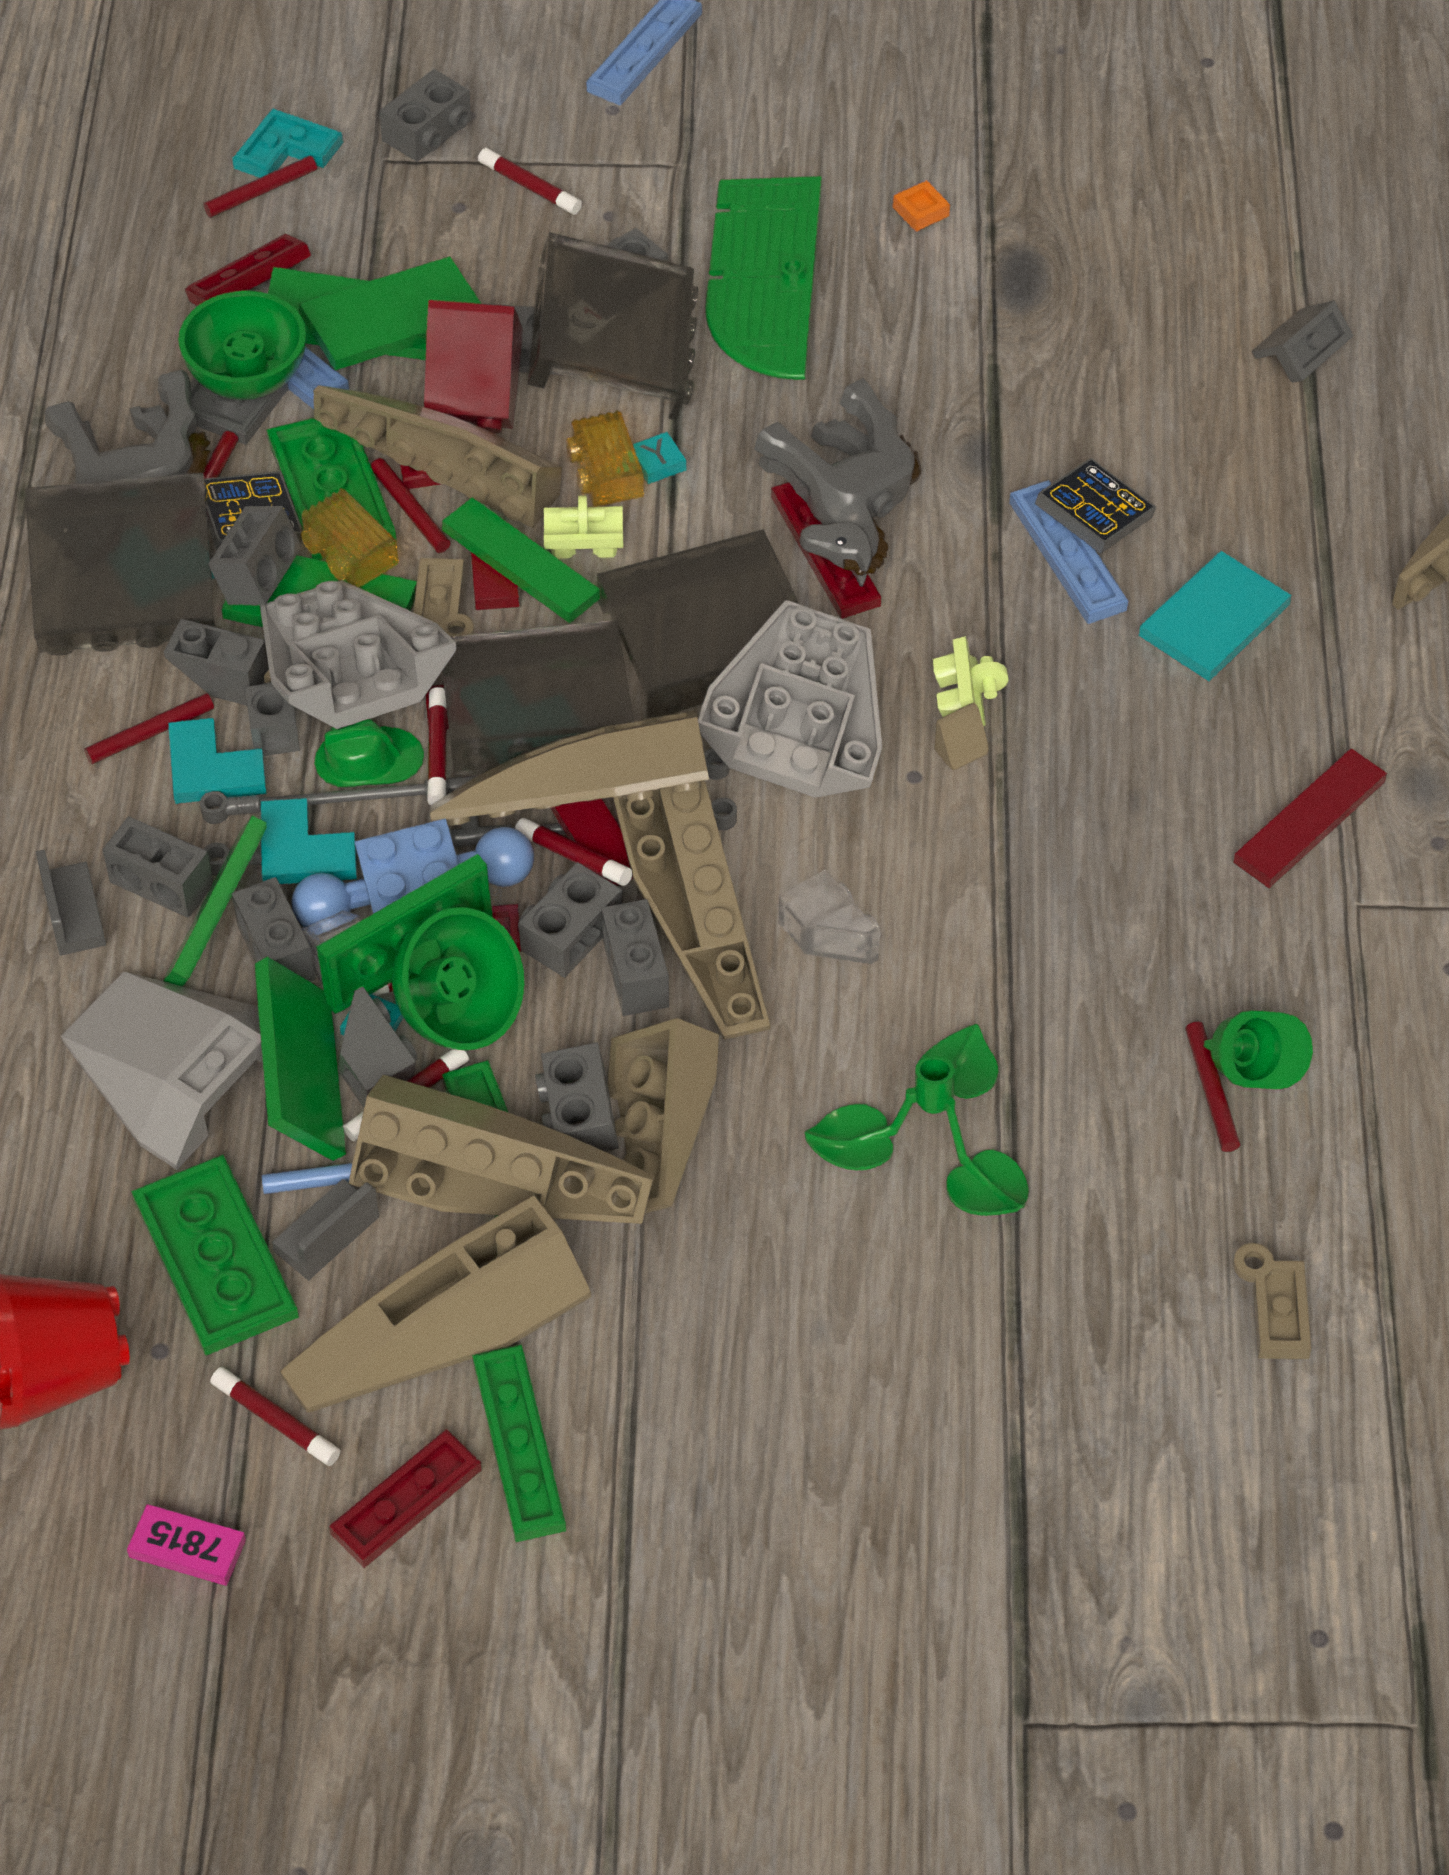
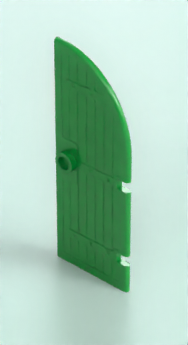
(767, 270)

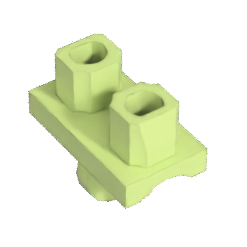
(583, 529)
(971, 678)

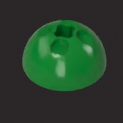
(243, 344)
(474, 965)

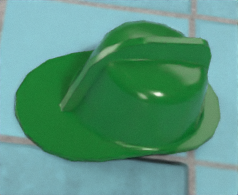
(368, 755)
(1261, 1049)

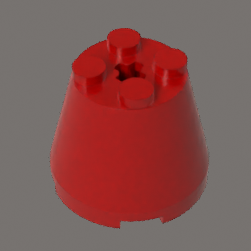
(55, 1345)

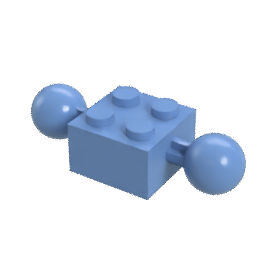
(405, 861)

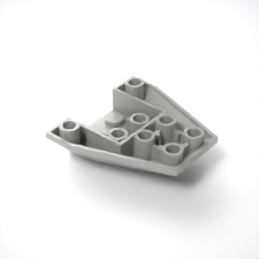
(350, 653)
(799, 705)
(164, 1058)

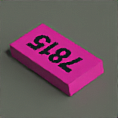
(186, 1545)

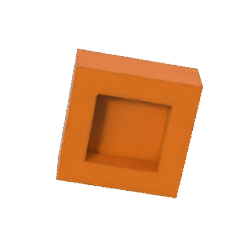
(921, 205)

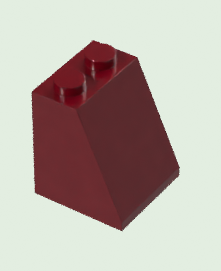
(473, 362)

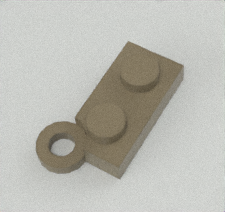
(440, 594)
(1278, 1303)

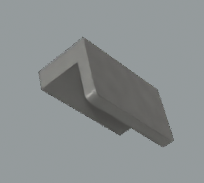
(1306, 339)
(71, 906)
(327, 1228)

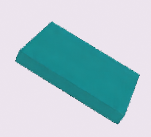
(1215, 615)

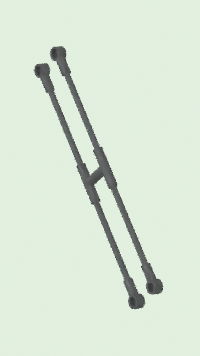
(467, 835)

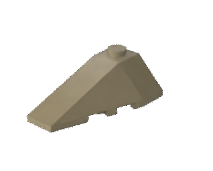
(662, 1092)

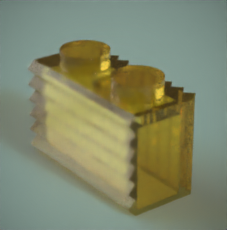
(605, 459)
(348, 539)

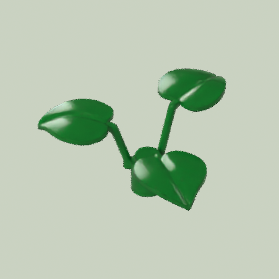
(958, 1066)

